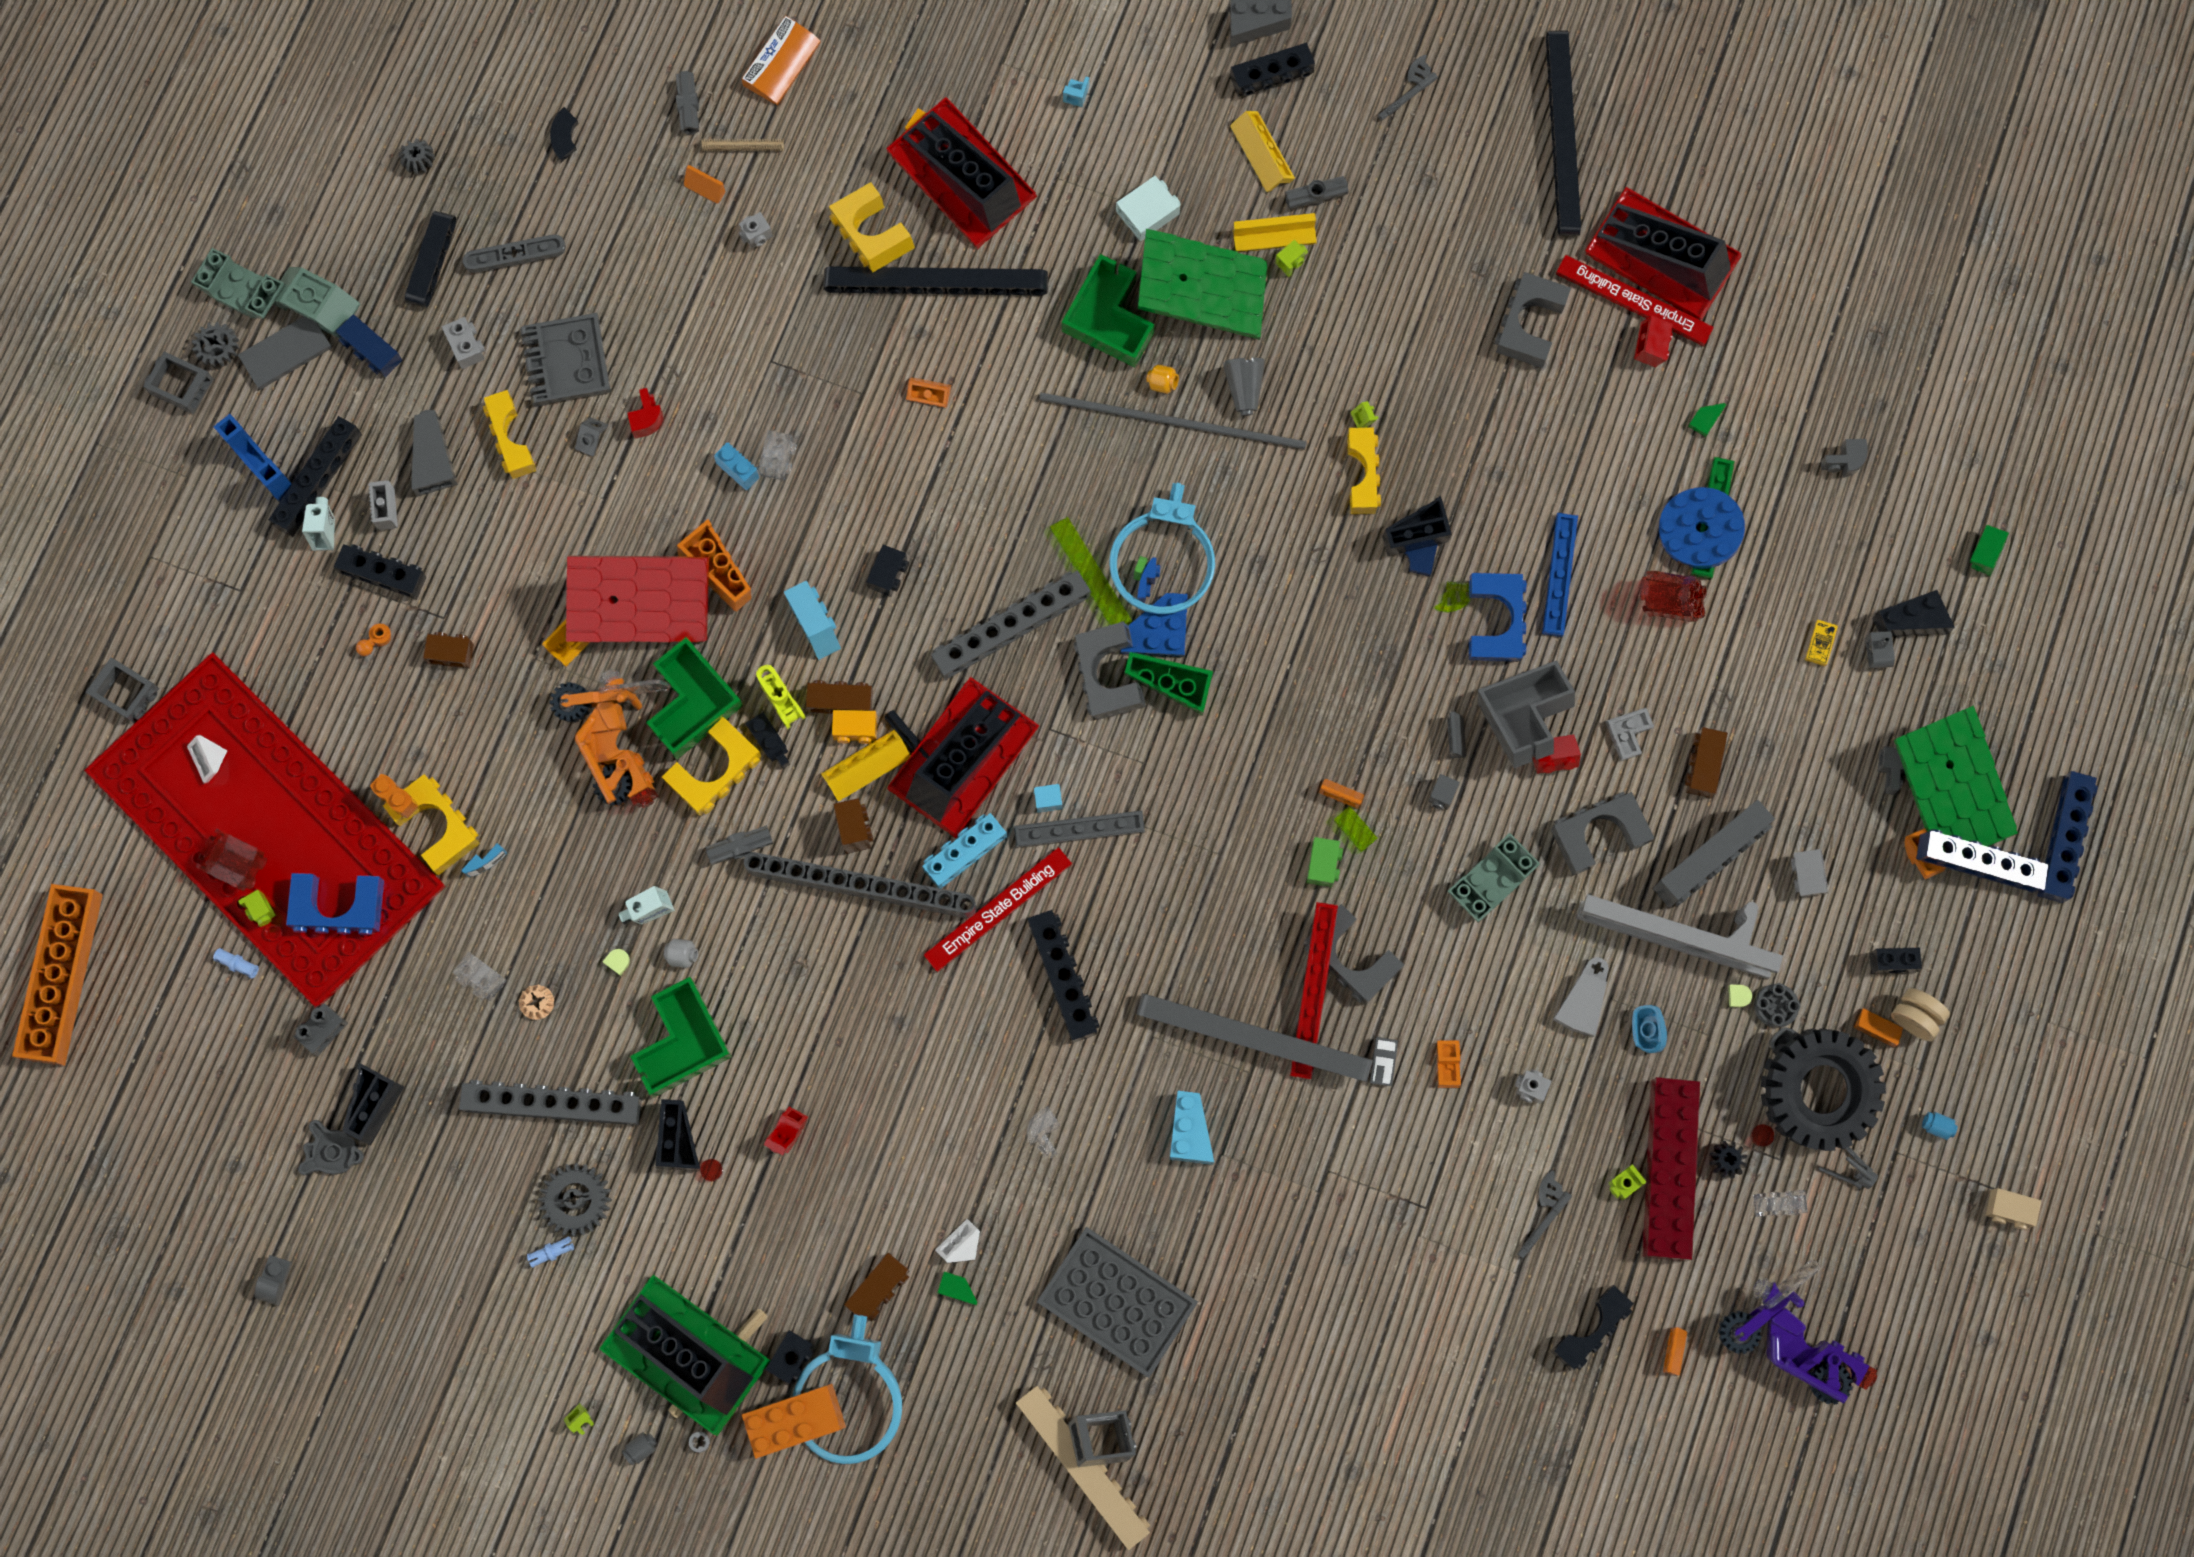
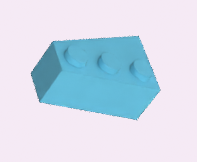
(813, 619)
(1190, 1132)

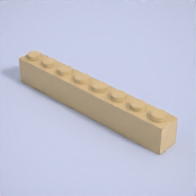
(1091, 1479)

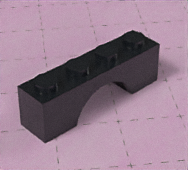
(1612, 1307)

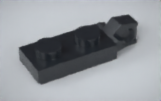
(768, 739)

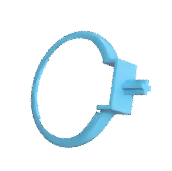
(1170, 511)
(864, 1350)

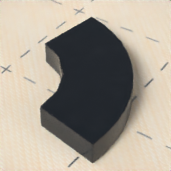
(561, 134)

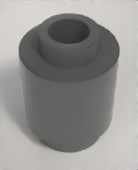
(639, 1448)

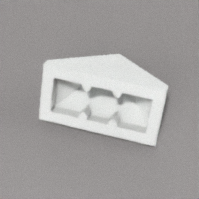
(206, 756)
(960, 1244)

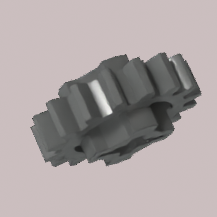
(215, 353)

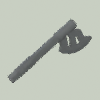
(1421, 84)
(1557, 1206)

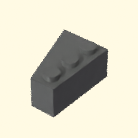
(1258, 18)

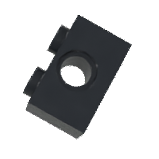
(1895, 960)
(791, 1343)

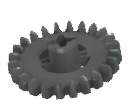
(554, 1205)

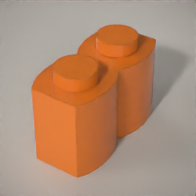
(392, 794)

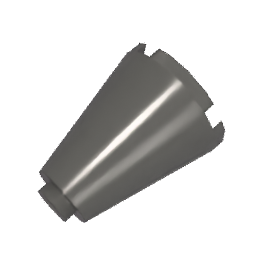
(1245, 383)

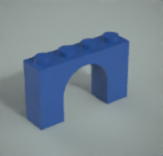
(253, 456)
(1508, 590)
(362, 916)

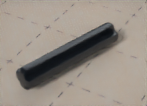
(904, 732)

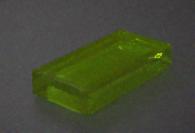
(1355, 829)

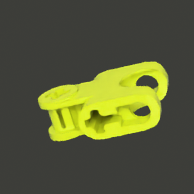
(785, 705)

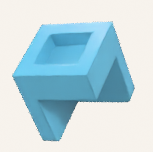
(1076, 92)
(1048, 798)

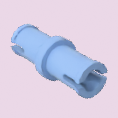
(235, 963)
(550, 1252)

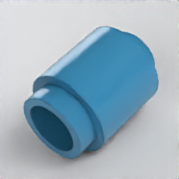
(1939, 1125)

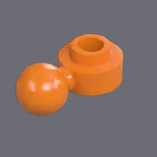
(365, 647)

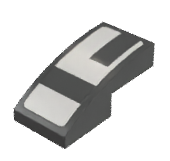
(1383, 1061)

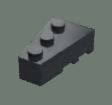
(1419, 530)
(1916, 617)
(370, 1104)
(675, 1140)

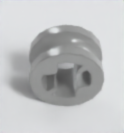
(700, 1448)

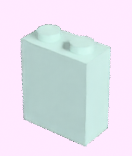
(1148, 207)

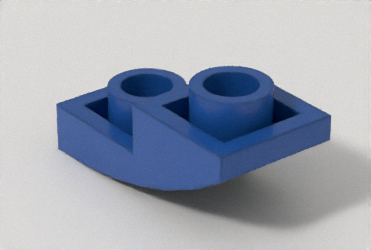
(1148, 578)

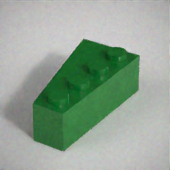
(1173, 680)

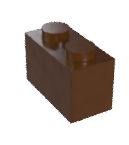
(448, 650)

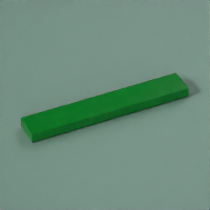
(1720, 480)

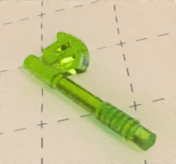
(1451, 588)

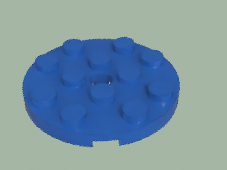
(1705, 507)

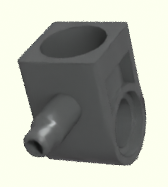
(1880, 650)

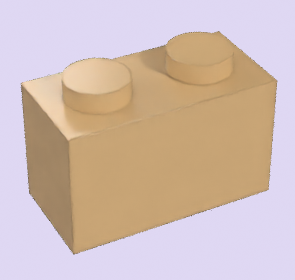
(2013, 1208)

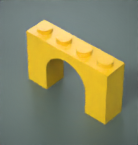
(873, 250)
(703, 795)
(458, 837)

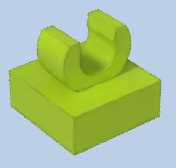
(1364, 415)
(577, 1418)

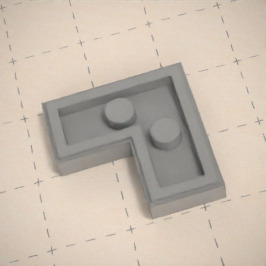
(1623, 732)

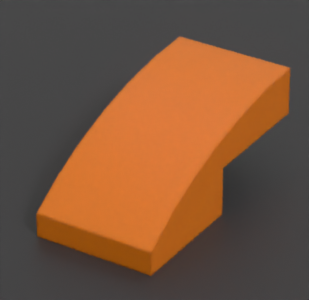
(1448, 1064)

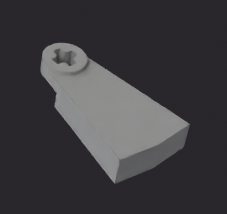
(1584, 1002)

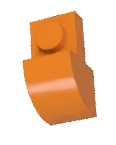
(1911, 846)

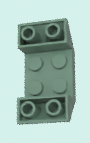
(236, 285)
(316, 299)
(1494, 878)

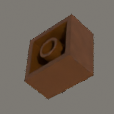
(852, 827)

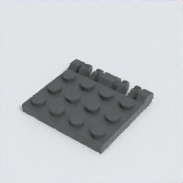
(567, 359)

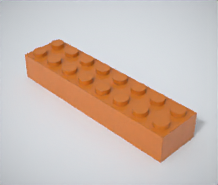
(57, 974)

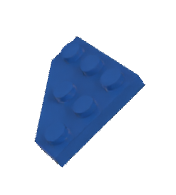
(1160, 633)

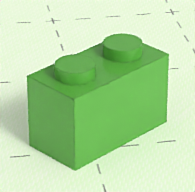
(1324, 861)

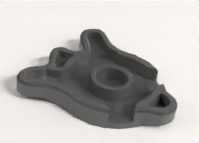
(330, 1152)

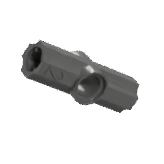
(687, 103)
(1329, 189)
(739, 845)

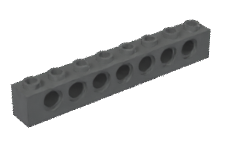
(1042, 614)
(472, 1092)

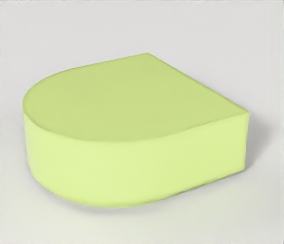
(617, 960)
(1739, 996)

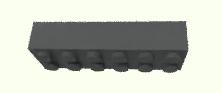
(1718, 850)

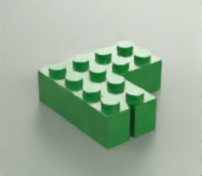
(1098, 313)
(700, 700)
(692, 1044)

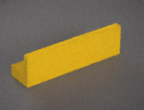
(1261, 150)
(1274, 232)
(866, 765)

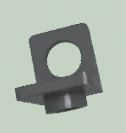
(589, 436)

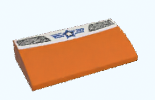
(780, 60)

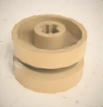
(1920, 1014)

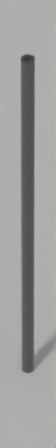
(1172, 420)

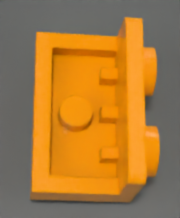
(560, 649)

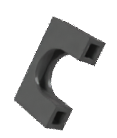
(1530, 292)
(1091, 649)
(1621, 810)
(1363, 983)

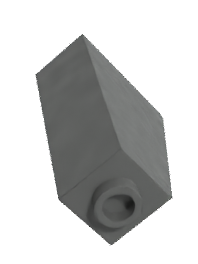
(431, 459)

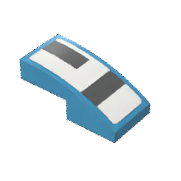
(478, 865)

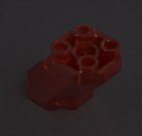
(1673, 596)
(231, 860)

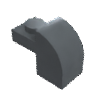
(1851, 459)

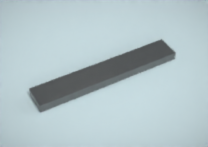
(1079, 829)

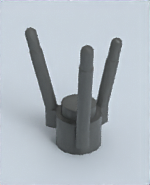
(1864, 1174)

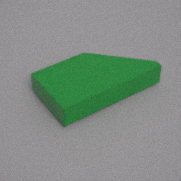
(1706, 418)
(957, 1288)

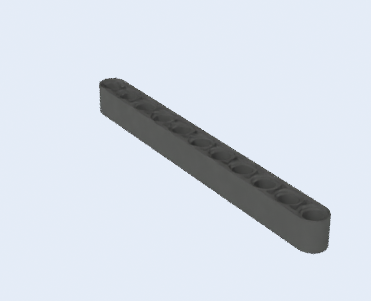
(851, 878)
(1254, 1037)

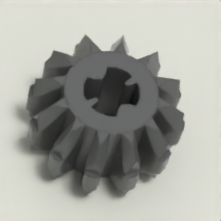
(416, 156)

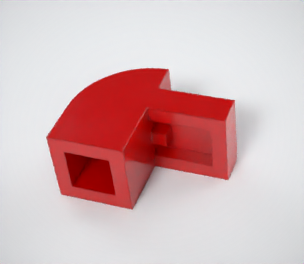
(646, 420)
(786, 1132)

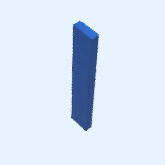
(1560, 574)

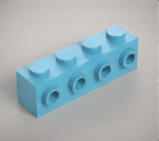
(964, 851)

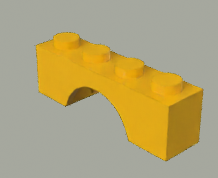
(502, 412)
(1361, 445)

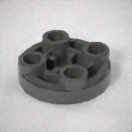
(1776, 1005)

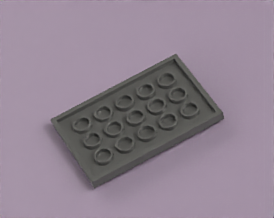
(1117, 1302)

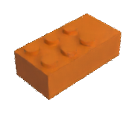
(793, 1421)

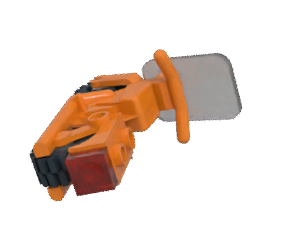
(599, 735)

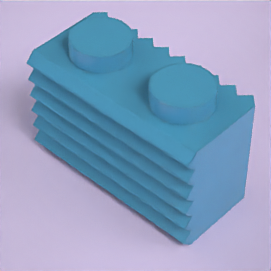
(736, 466)

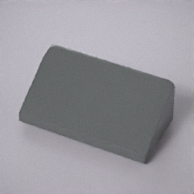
(1456, 735)

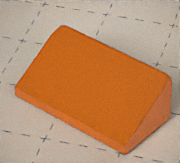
(704, 184)
(928, 392)
(1341, 793)
(1879, 1028)
(1675, 1351)

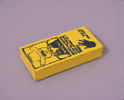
(1821, 642)

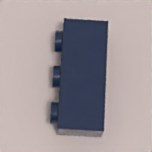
(368, 346)

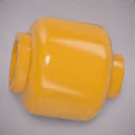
(1162, 379)

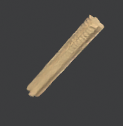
(743, 145)

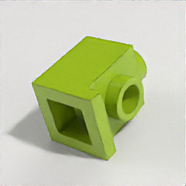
(1291, 257)
(258, 908)
(1634, 1177)

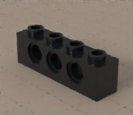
(1278, 61)
(409, 586)

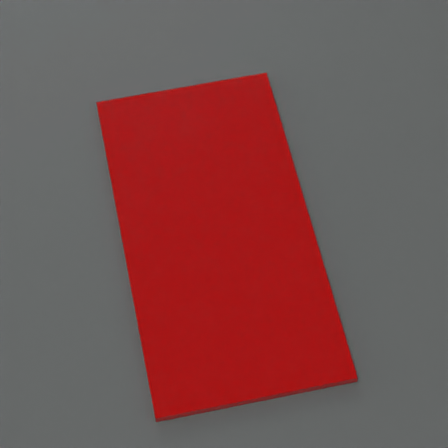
(274, 799)

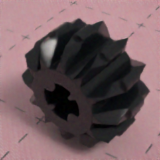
(1729, 1152)

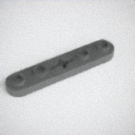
(534, 249)

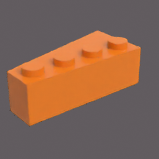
(723, 573)

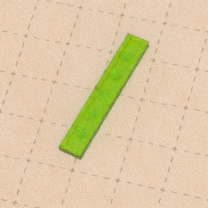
(1091, 573)

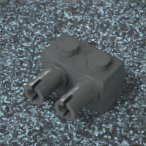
(320, 1029)

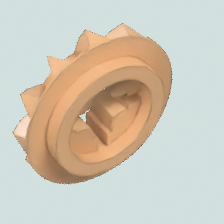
(546, 1004)

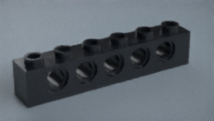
(315, 475)
(1039, 925)

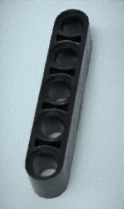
(430, 259)

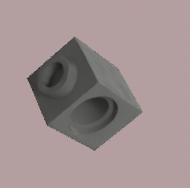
(1443, 792)

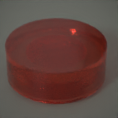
(1762, 1135)
(711, 1170)

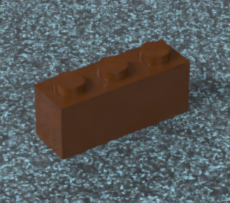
(838, 696)
(1706, 762)
(878, 1288)

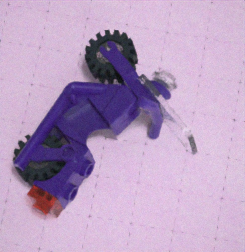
(1786, 1341)

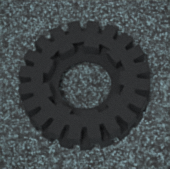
(1784, 1089)

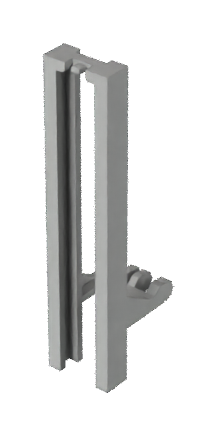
(1729, 951)

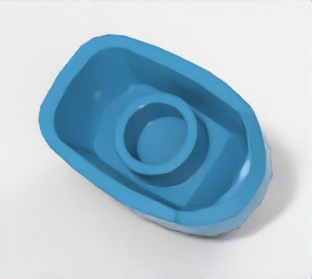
(1649, 1029)

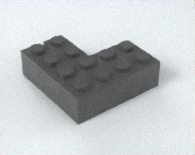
(1518, 707)

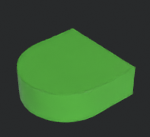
(1141, 565)

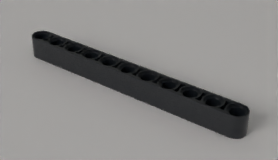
(1563, 133)
(936, 281)

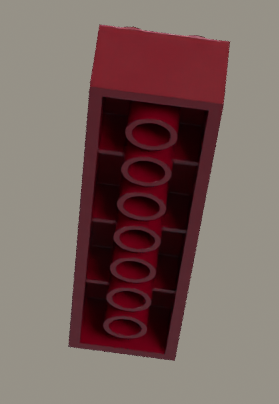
(1671, 1169)

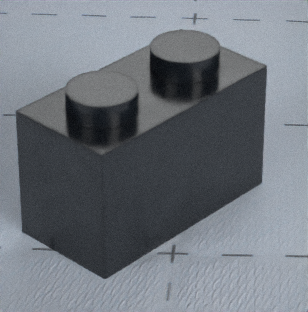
(887, 570)

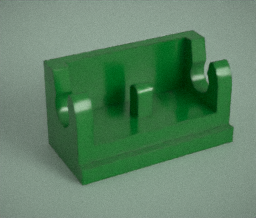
(1989, 550)

